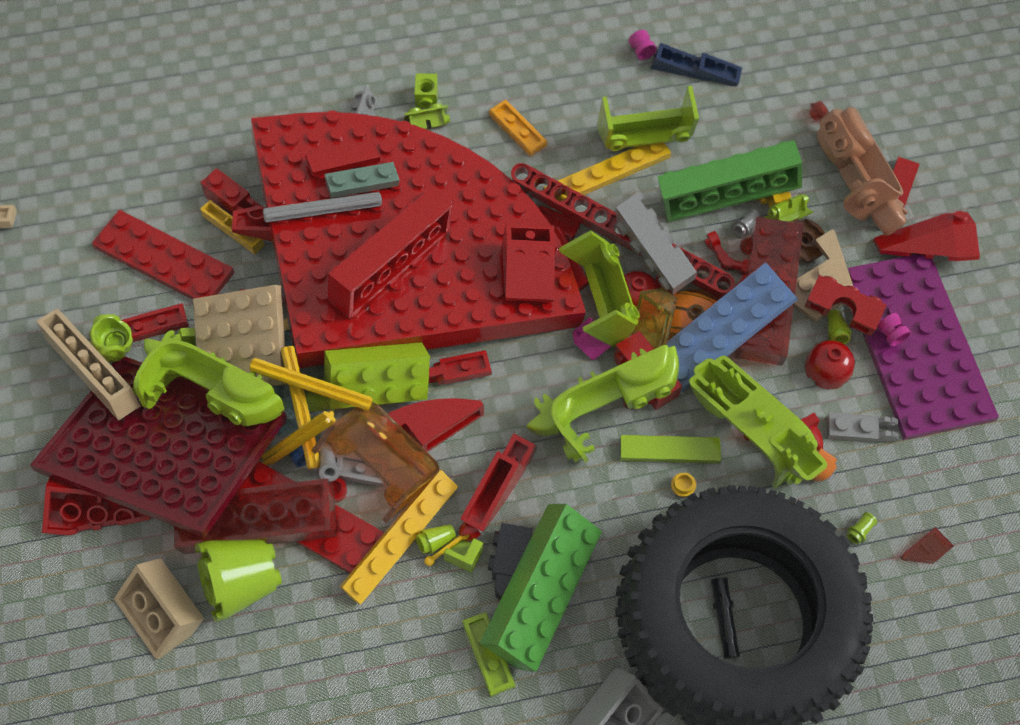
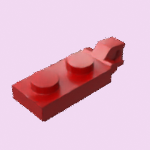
(460, 368)

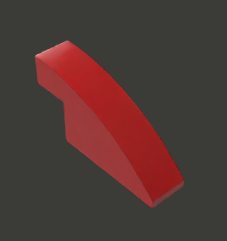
(437, 419)
(498, 482)

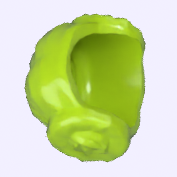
(110, 337)

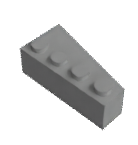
(654, 244)

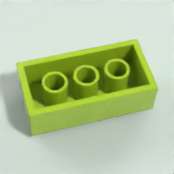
(381, 372)

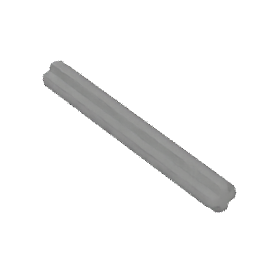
(322, 207)

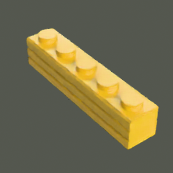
(223, 221)

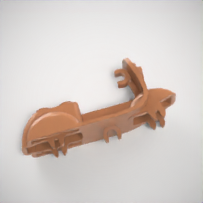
(863, 168)

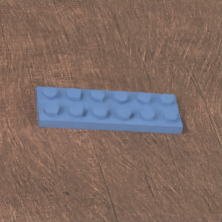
(731, 321)

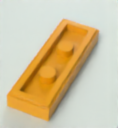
(517, 127)

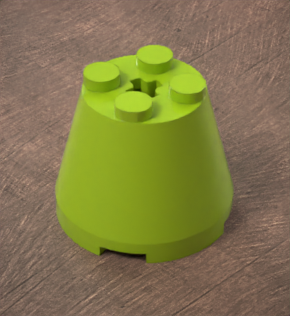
(236, 574)

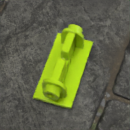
(434, 113)
(796, 210)

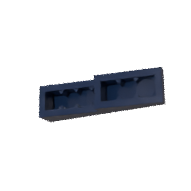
(704, 67)

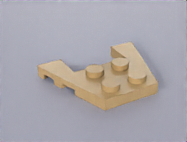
(833, 267)

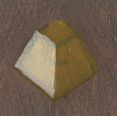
(656, 315)

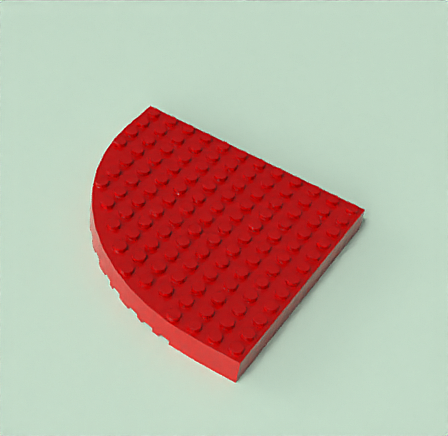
(447, 293)

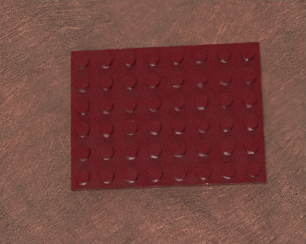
(161, 460)

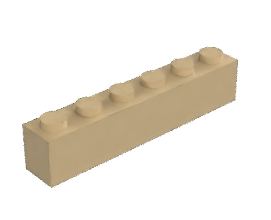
(88, 364)

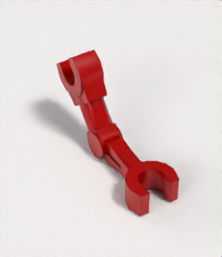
(726, 263)

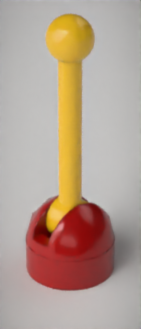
(466, 533)

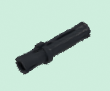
(721, 585)

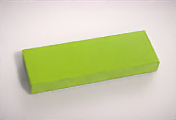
(492, 667)

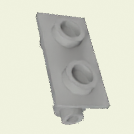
(364, 102)

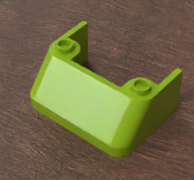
(648, 127)
(608, 287)

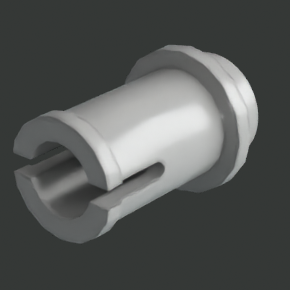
(743, 226)

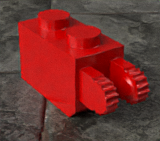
(226, 192)

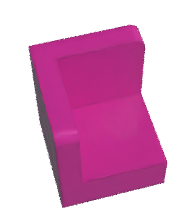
(588, 344)

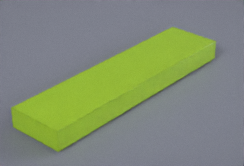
(670, 449)

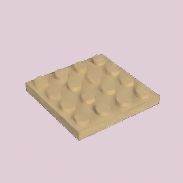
(242, 327)

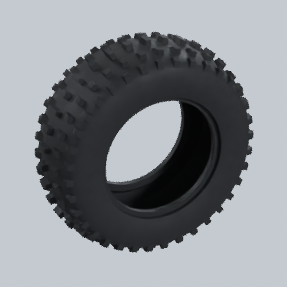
(793, 546)

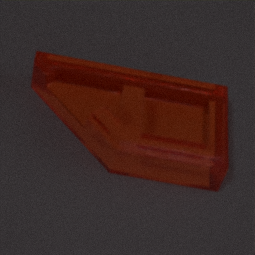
(929, 548)

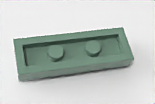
(361, 180)

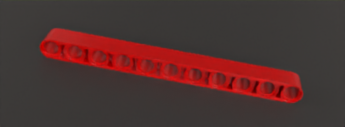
(607, 228)

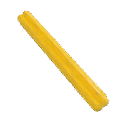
(311, 384)
(300, 407)
(298, 437)

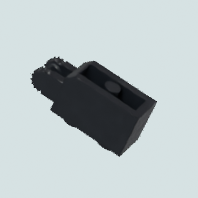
(511, 545)

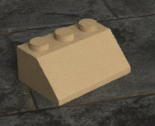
(158, 607)

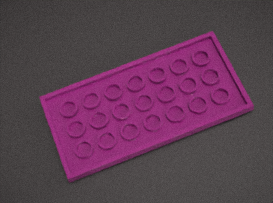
(932, 373)

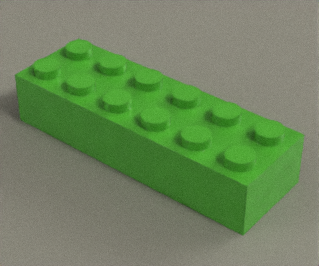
(731, 181)
(541, 587)

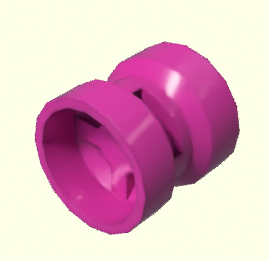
(642, 44)
(893, 329)

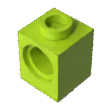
(426, 90)

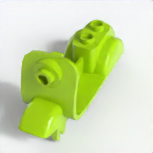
(636, 381)
(232, 391)
(763, 419)

